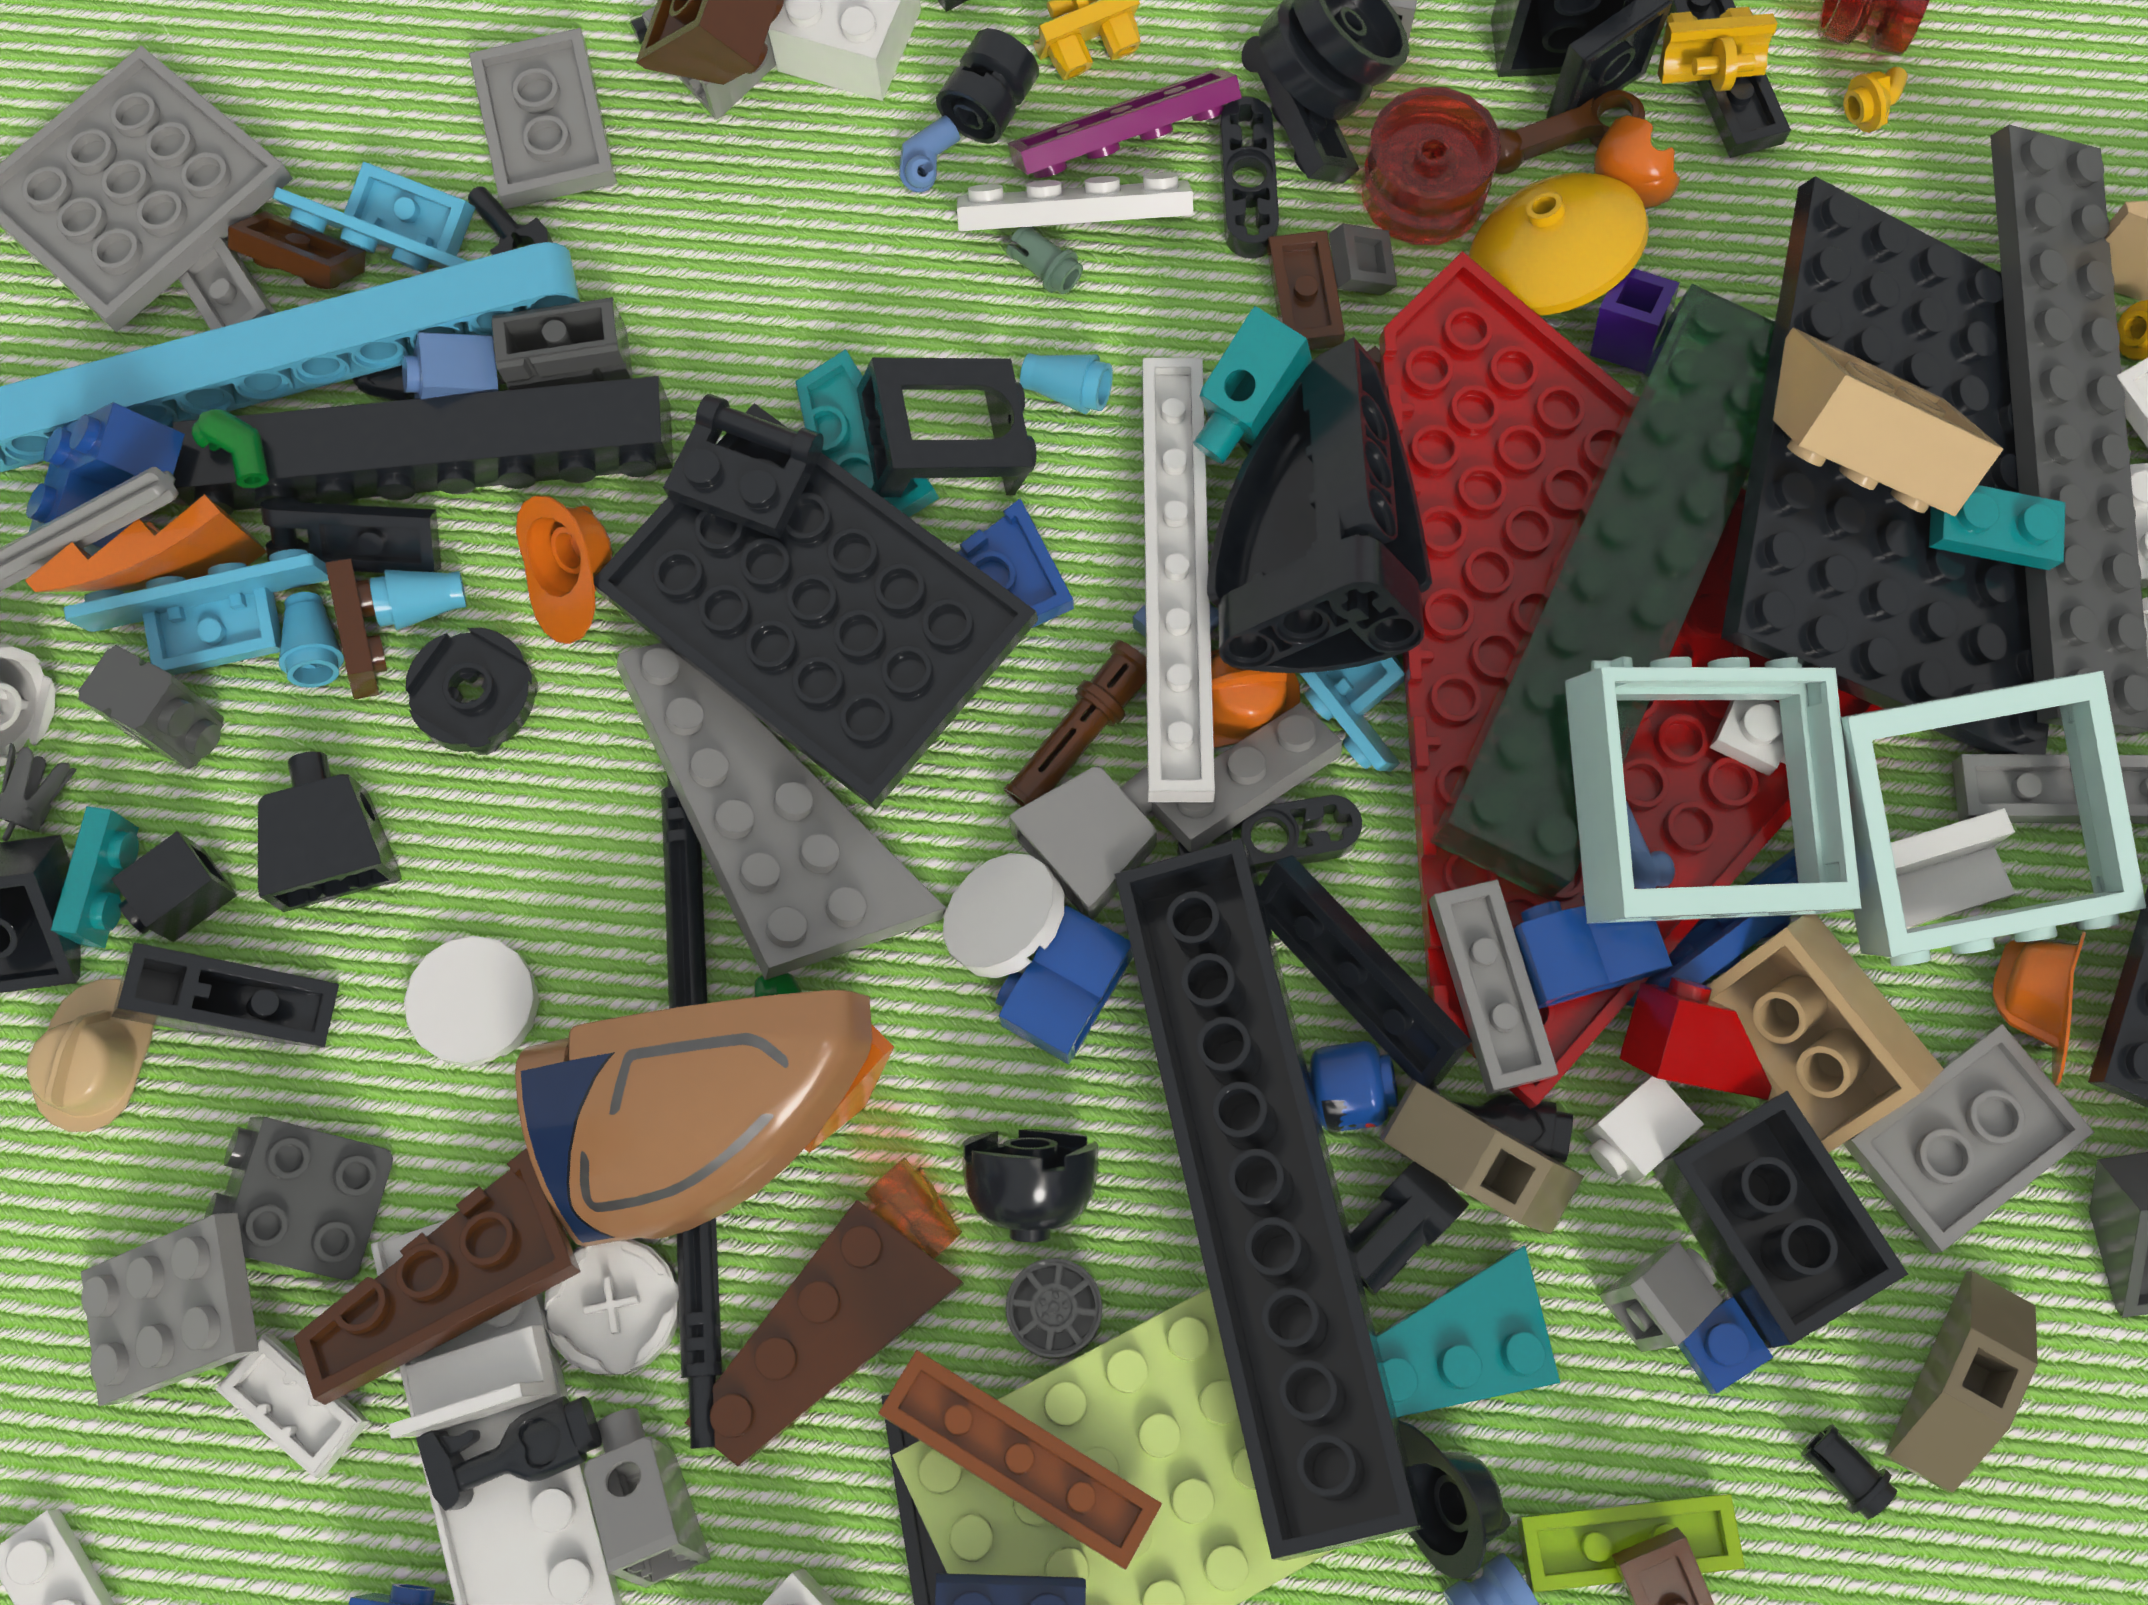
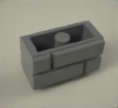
(562, 345)
(152, 707)

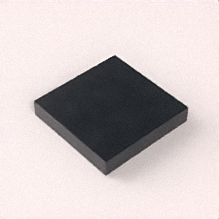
(1610, 55)

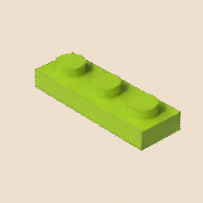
(1577, 1545)

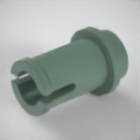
(1047, 261)

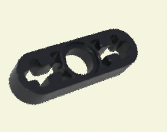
(1258, 156)
(1318, 843)

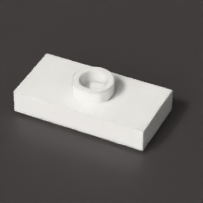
(277, 1399)

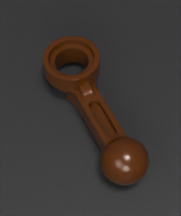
(1563, 129)

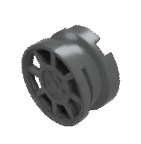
(1054, 1308)

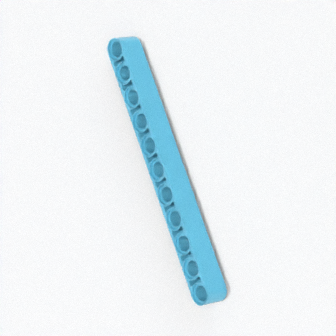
(285, 349)

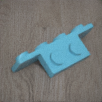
(391, 212)
(207, 617)
(1350, 695)

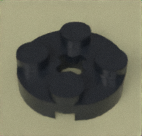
(465, 657)

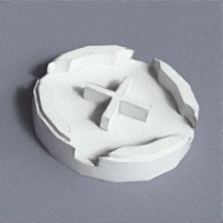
(1003, 915)
(471, 1001)
(614, 1310)

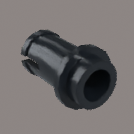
(1850, 1473)

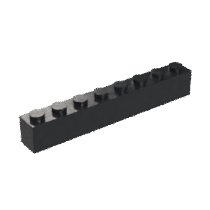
(442, 445)

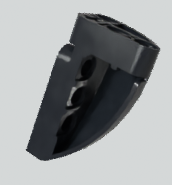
(1322, 531)

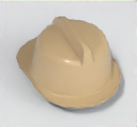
(87, 1060)

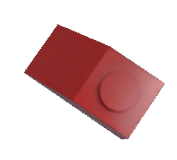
(1692, 1040)

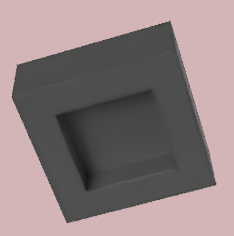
(1362, 259)

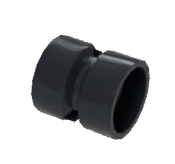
(988, 85)

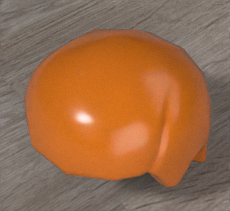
(1631, 158)

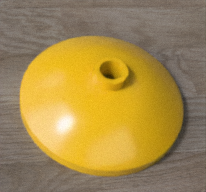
(1563, 240)

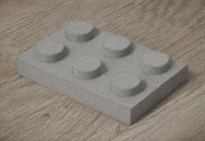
(542, 118)
(1969, 1139)
(168, 1309)

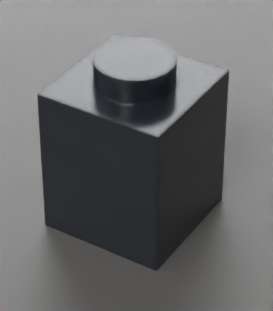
(172, 888)

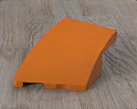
(142, 552)

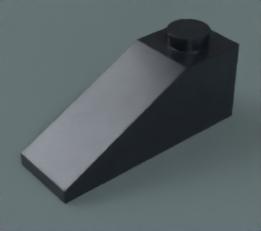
(223, 998)

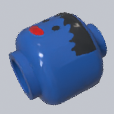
(1352, 1085)

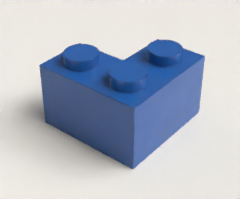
(97, 456)

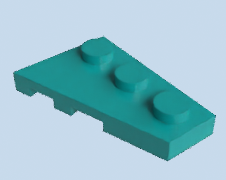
(833, 409)
(1471, 1341)

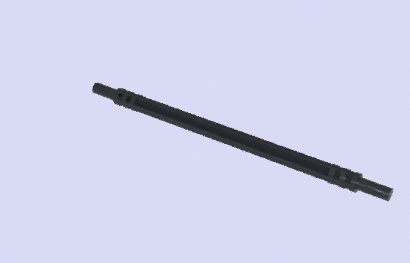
(697, 1247)

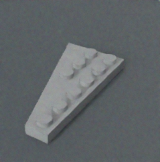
(779, 842)

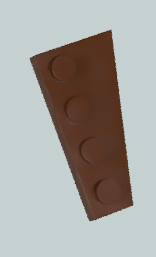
(465, 1272)
(834, 1317)

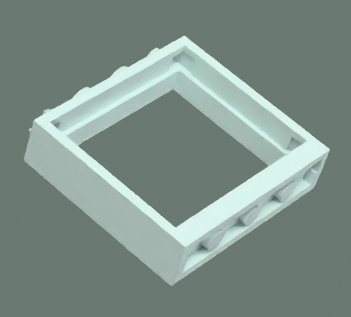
(1814, 777)
(2099, 801)

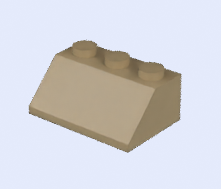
(1878, 427)
(1825, 1031)

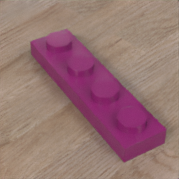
(1144, 115)

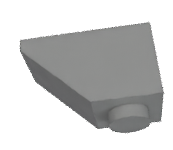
(1663, 1297)

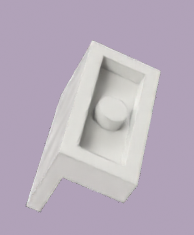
(1952, 868)
(477, 1381)

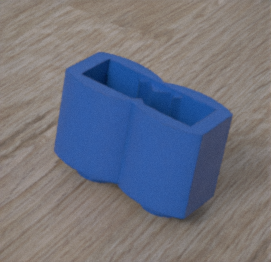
(1577, 958)
(1065, 986)

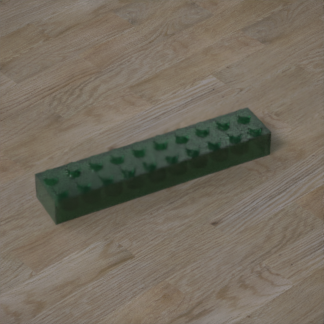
(1615, 586)

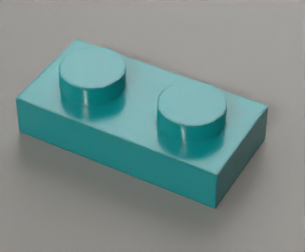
(2003, 528)
(89, 896)

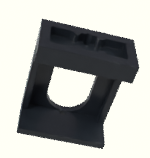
(899, 458)

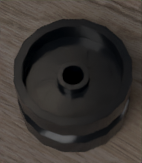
(1333, 51)

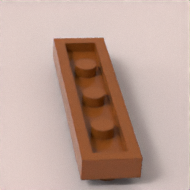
(1020, 1459)

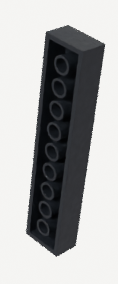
(1267, 1208)

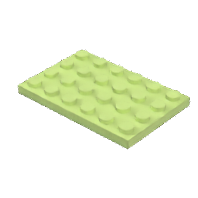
(1162, 1419)

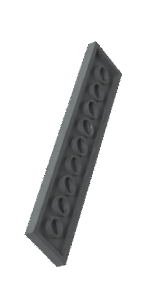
(2071, 414)

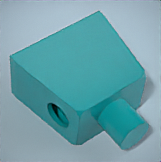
(1250, 383)

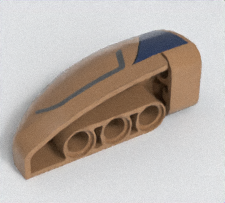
(683, 1108)

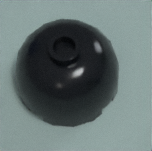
(1030, 1180)

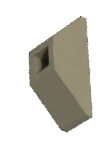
(1481, 1158)
(1968, 1384)

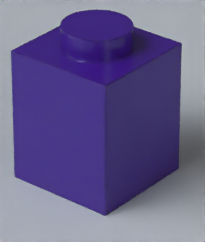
(1633, 319)

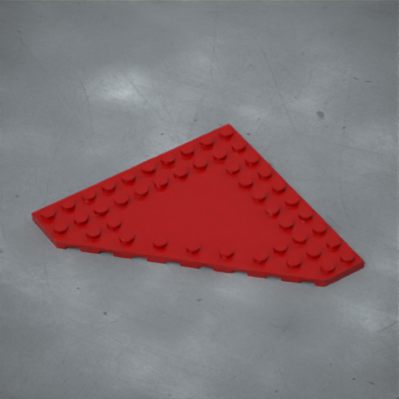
(1501, 454)

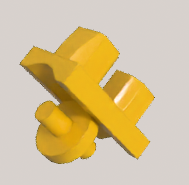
(1066, 36)
(1716, 47)

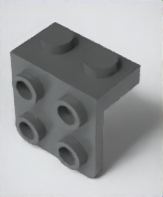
(303, 1196)

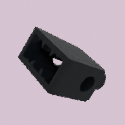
(320, 838)

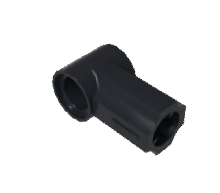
(1410, 1214)

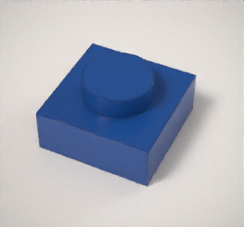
(1724, 1347)

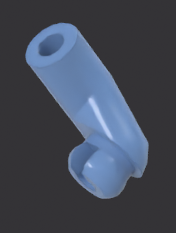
(920, 154)
(1648, 868)

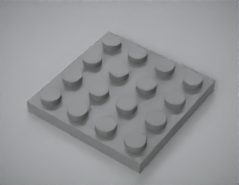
(132, 187)

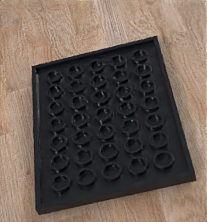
(1848, 568)

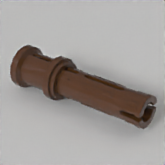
(1098, 704)

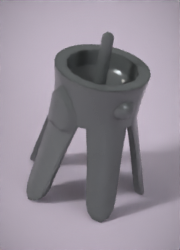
(21, 798)

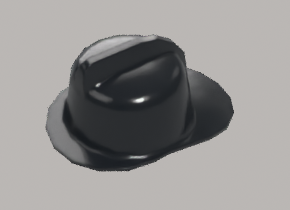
(1457, 1504)

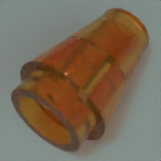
(913, 1208)

